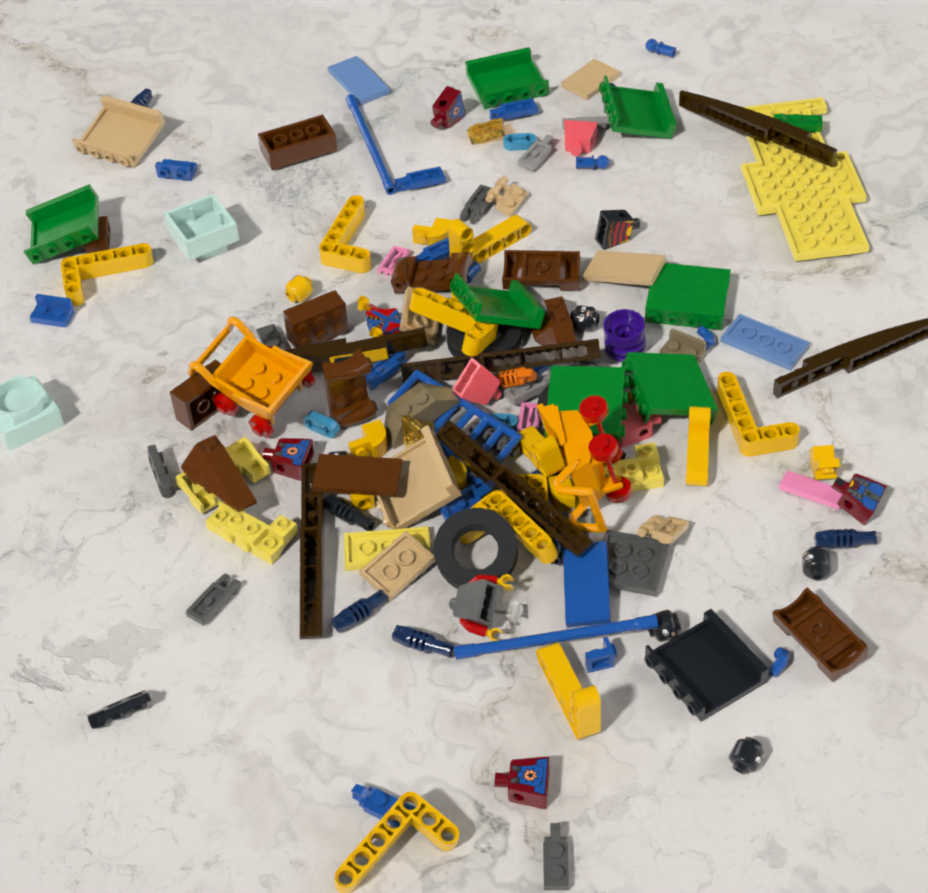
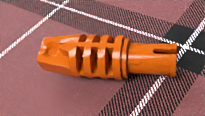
(516, 377)

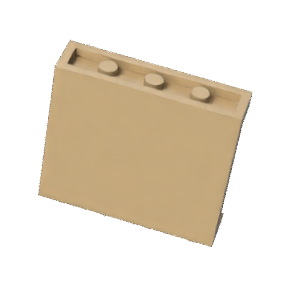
(120, 132)
(423, 485)

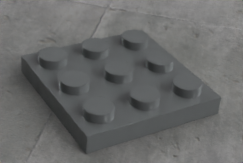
(635, 562)

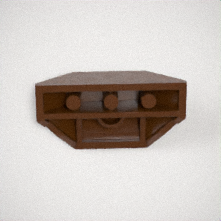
(556, 323)

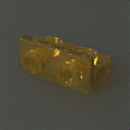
(486, 131)
(412, 429)

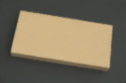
(624, 268)

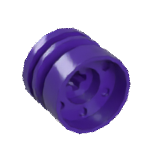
(623, 334)

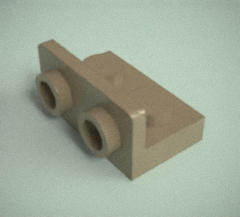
(684, 344)

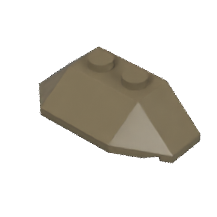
(421, 403)

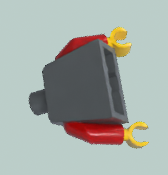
(477, 603)

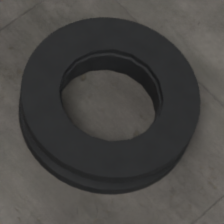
(509, 340)
(467, 521)

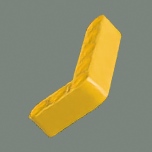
(491, 241)
(334, 247)
(102, 263)
(453, 314)
(749, 438)
(523, 526)
(578, 704)
(391, 835)

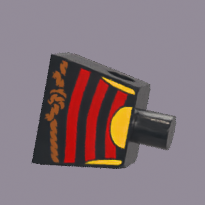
(615, 228)

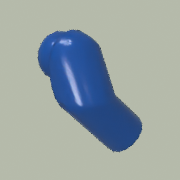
(707, 336)
(782, 657)

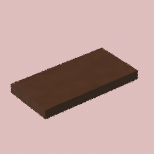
(357, 475)

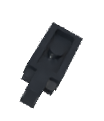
(117, 709)

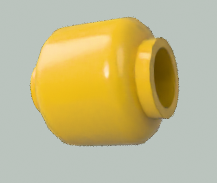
(299, 289)

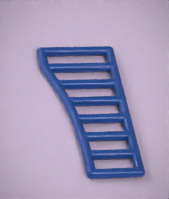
(472, 410)

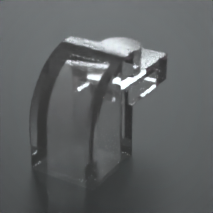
(513, 605)

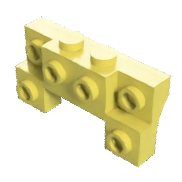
(247, 462)
(643, 470)
(252, 534)

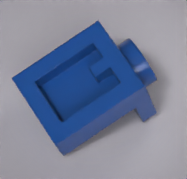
(601, 658)

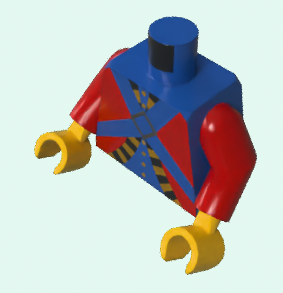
(379, 320)

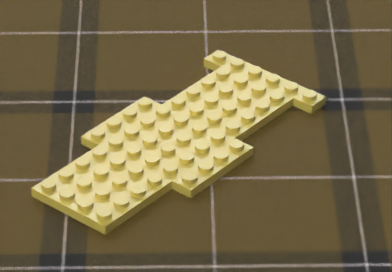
(804, 193)

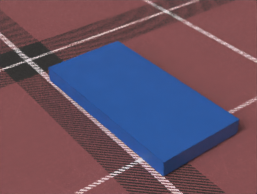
(587, 586)

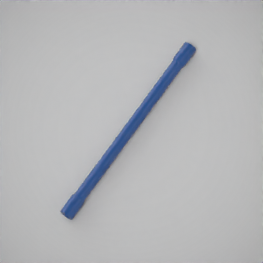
(386, 180)
(637, 623)

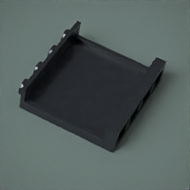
(707, 666)

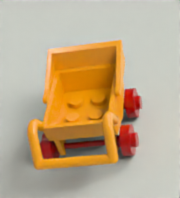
(254, 377)
(586, 458)

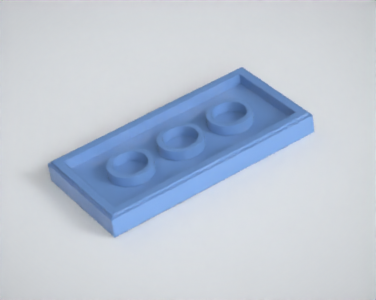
(358, 80)
(765, 342)

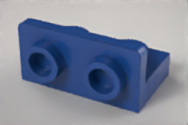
(176, 169)
(52, 310)

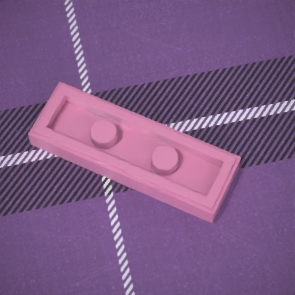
(810, 489)

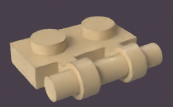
(511, 199)
(663, 529)

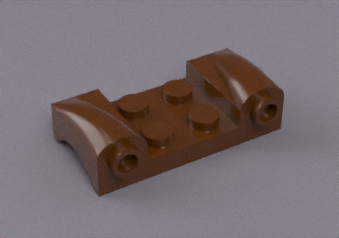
(542, 268)
(429, 275)
(348, 390)
(821, 634)

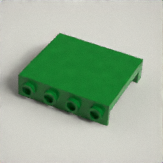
(505, 78)
(638, 110)
(63, 223)
(688, 296)
(497, 306)
(574, 383)
(667, 384)

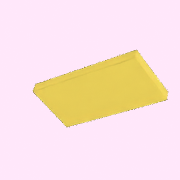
(366, 545)

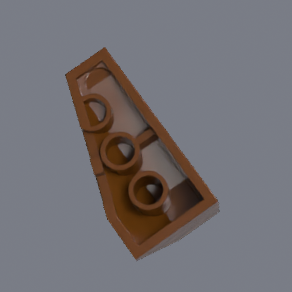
(216, 472)

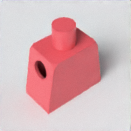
(580, 136)
(477, 384)
(635, 427)

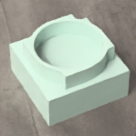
(202, 228)
(26, 411)

